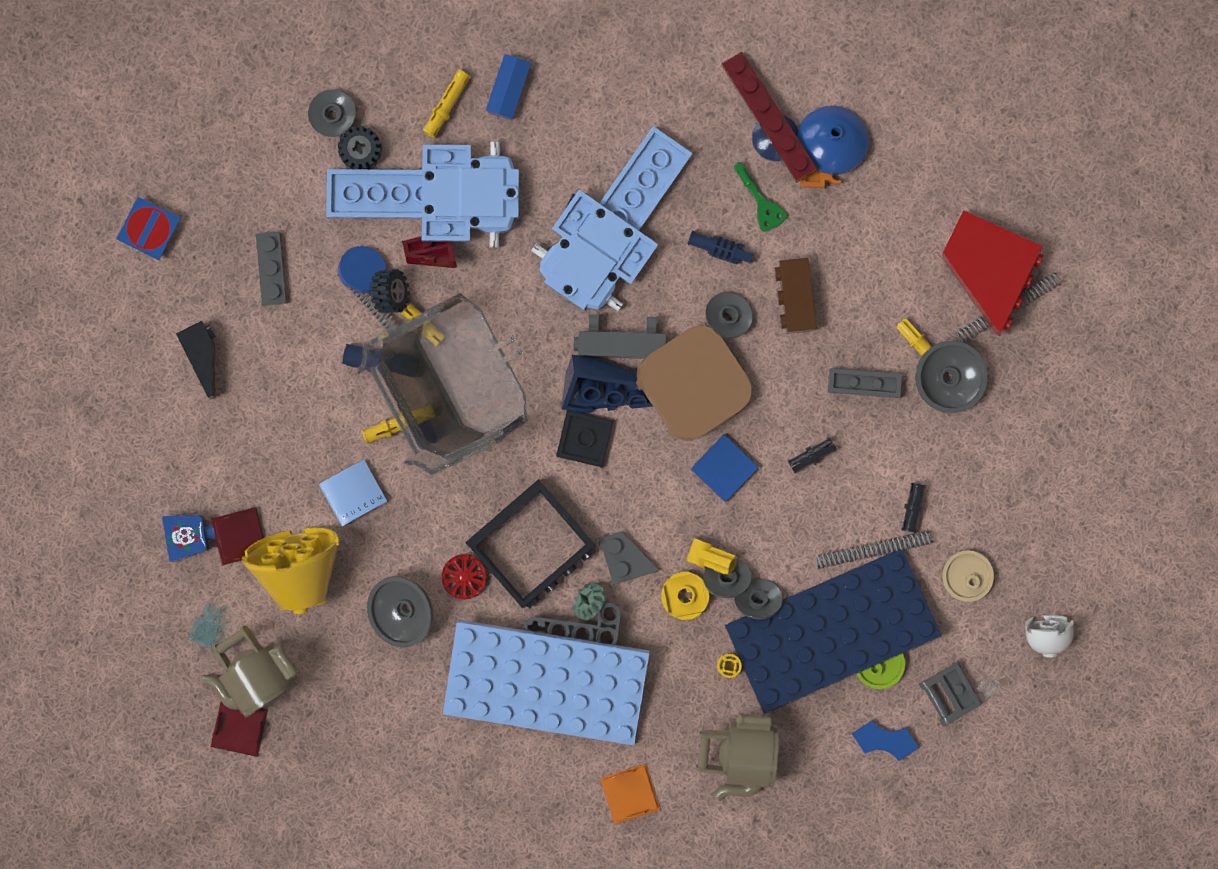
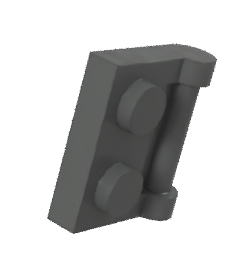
(957, 690)

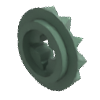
(596, 598)

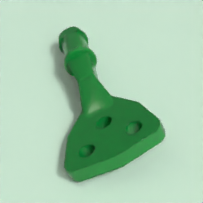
(762, 204)

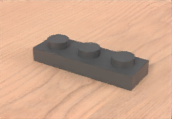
(271, 268)
(864, 383)

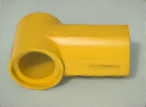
(706, 555)

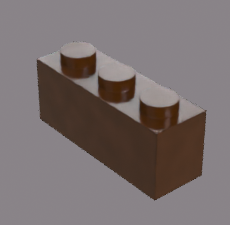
(795, 296)

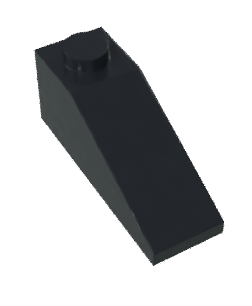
(200, 351)

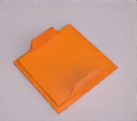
(630, 793)

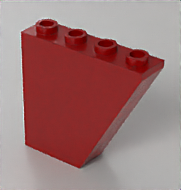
(991, 267)

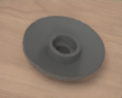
(323, 105)
(733, 306)
(739, 581)
(763, 592)

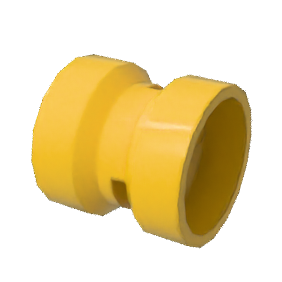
(727, 662)

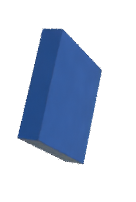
(724, 468)

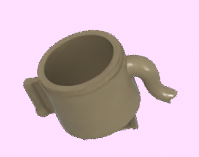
(253, 675)
(746, 755)

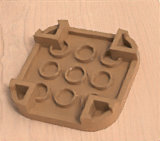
(694, 383)

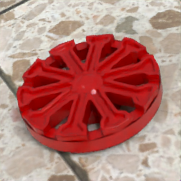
(464, 577)

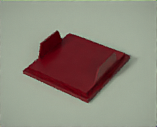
(236, 533)
(237, 732)

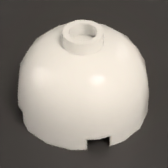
(1049, 635)

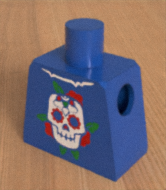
(186, 536)

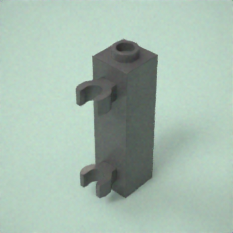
(618, 344)

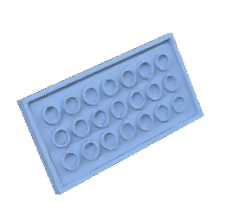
(545, 682)

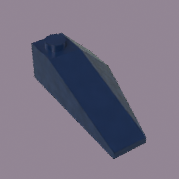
(600, 385)

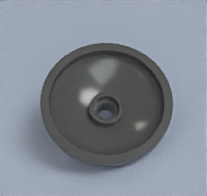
(967, 373)
(389, 613)

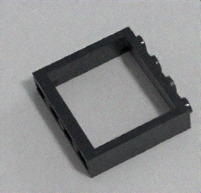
(550, 582)

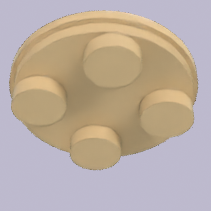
(968, 576)

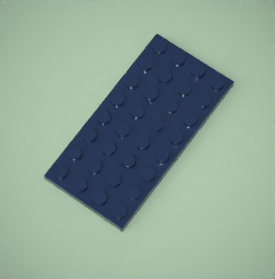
(834, 631)

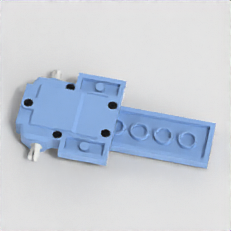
(447, 194)
(604, 237)

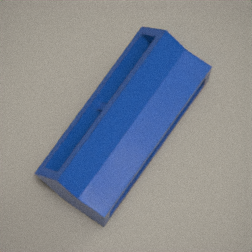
(508, 87)

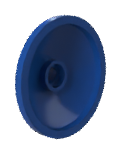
(830, 152)

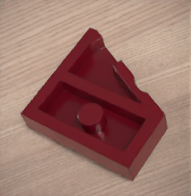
(429, 253)

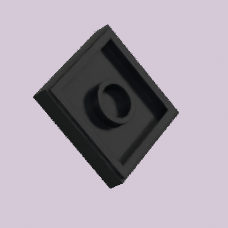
(584, 438)

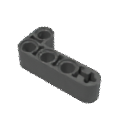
(572, 627)

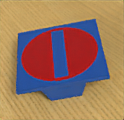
(148, 228)

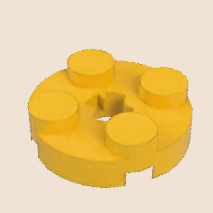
(677, 607)

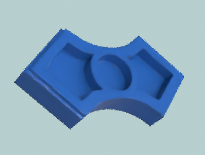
(897, 743)

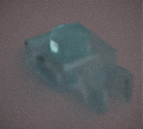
(205, 630)

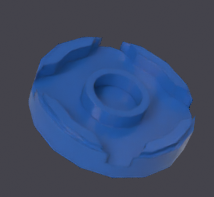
(358, 267)

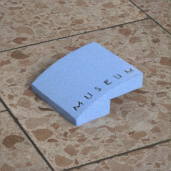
(352, 493)

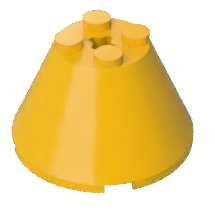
(294, 567)

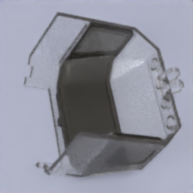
(447, 383)

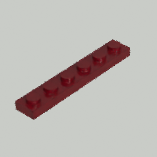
(769, 117)

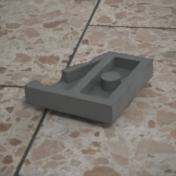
(624, 558)

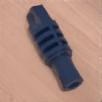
(720, 248)

